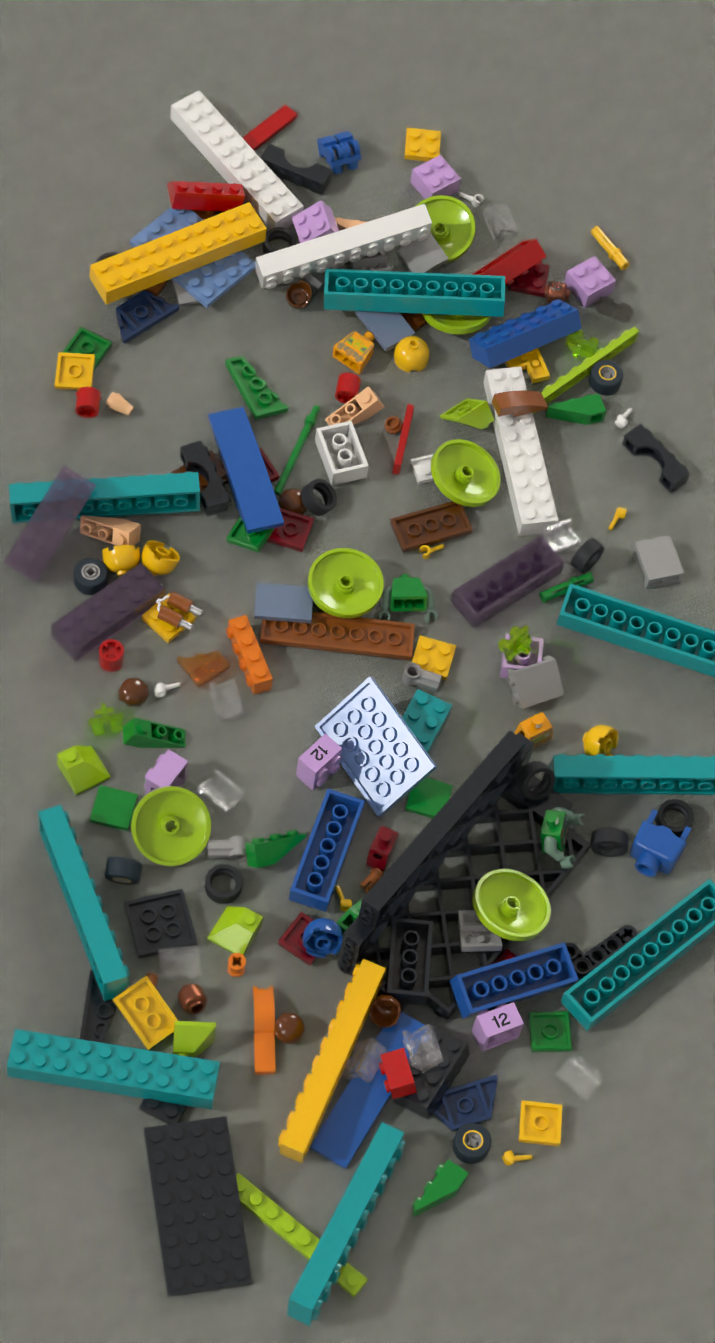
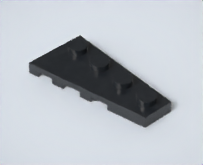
(97, 1013)

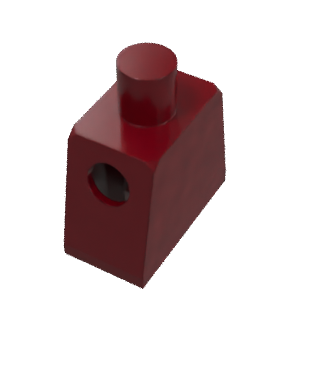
(384, 845)

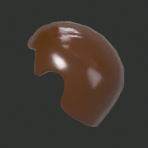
(299, 294)
(292, 501)
(133, 692)
(385, 1011)
(289, 1028)

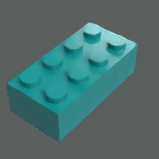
(426, 718)

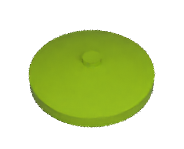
(451, 225)
(456, 323)
(465, 473)
(345, 582)
(170, 825)
(511, 904)

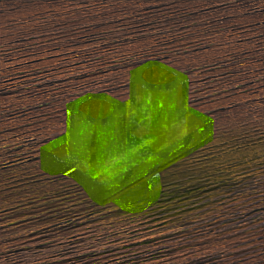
(580, 345)
(519, 642)
(97, 723)

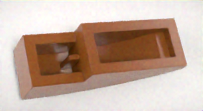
(518, 402)

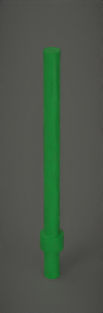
(309, 423)

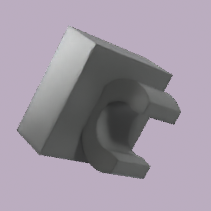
(315, 284)

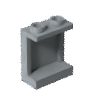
(658, 561)
(535, 683)

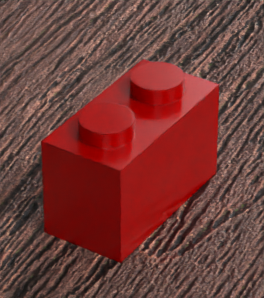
(398, 1073)

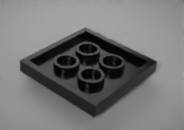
(160, 922)

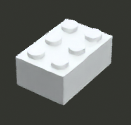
(341, 453)

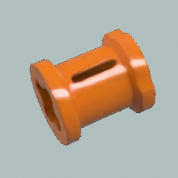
(236, 971)

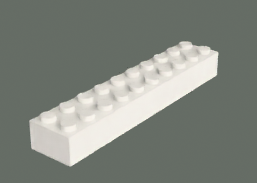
(235, 160)
(343, 246)
(521, 457)

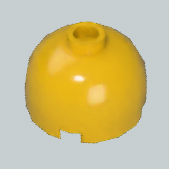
(411, 354)
(158, 558)
(121, 559)
(600, 740)

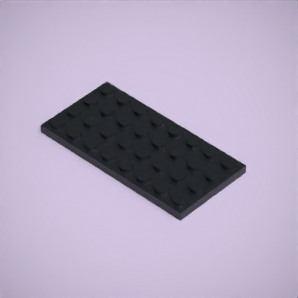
(197, 1206)

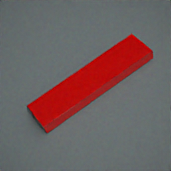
(270, 127)
(403, 439)

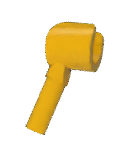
(620, 513)
(429, 550)
(345, 904)
(510, 1159)

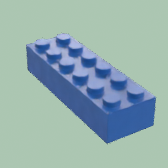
(525, 333)
(326, 850)
(513, 980)

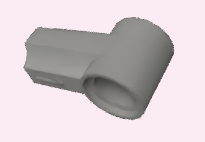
(422, 677)
(232, 848)

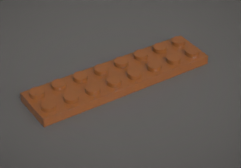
(343, 635)

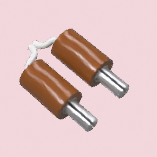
(173, 617)

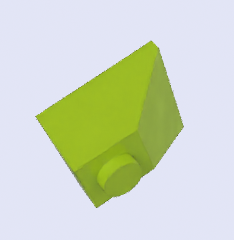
(470, 413)
(82, 768)
(236, 929)
(192, 1037)

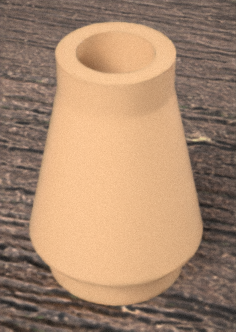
(119, 404)

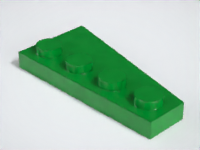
(256, 394)

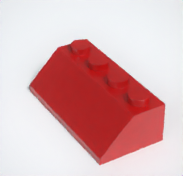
(205, 195)
(515, 261)

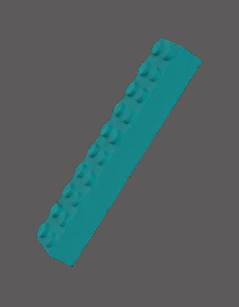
(414, 292)
(118, 496)
(638, 629)
(633, 774)
(83, 902)
(643, 958)
(113, 1069)
(345, 1225)

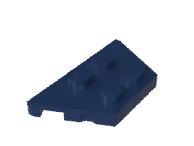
(142, 314)
(468, 1103)

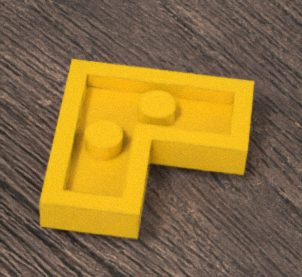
(533, 363)

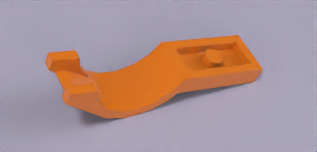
(264, 1031)

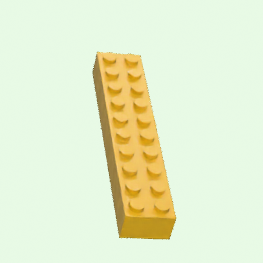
(177, 253)
(331, 1063)

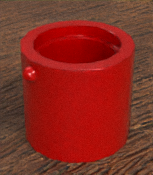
(347, 387)
(87, 402)
(111, 655)

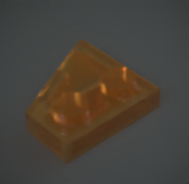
(203, 666)

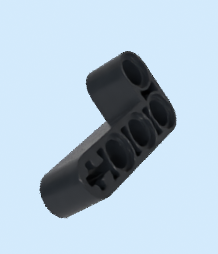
(600, 950)

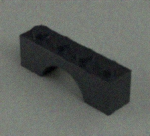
(313, 178)
(642, 443)
(196, 459)

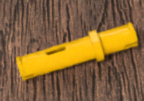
(614, 253)

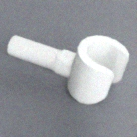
(476, 200)
(621, 420)
(160, 690)

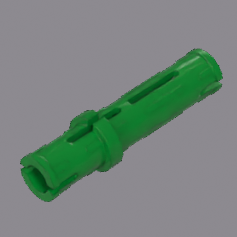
(547, 595)

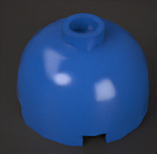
(322, 937)

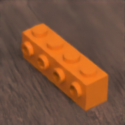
(249, 654)

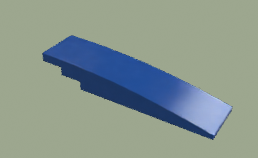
(245, 470)
(360, 1103)

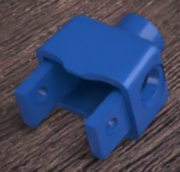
(657, 847)

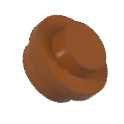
(393, 424)

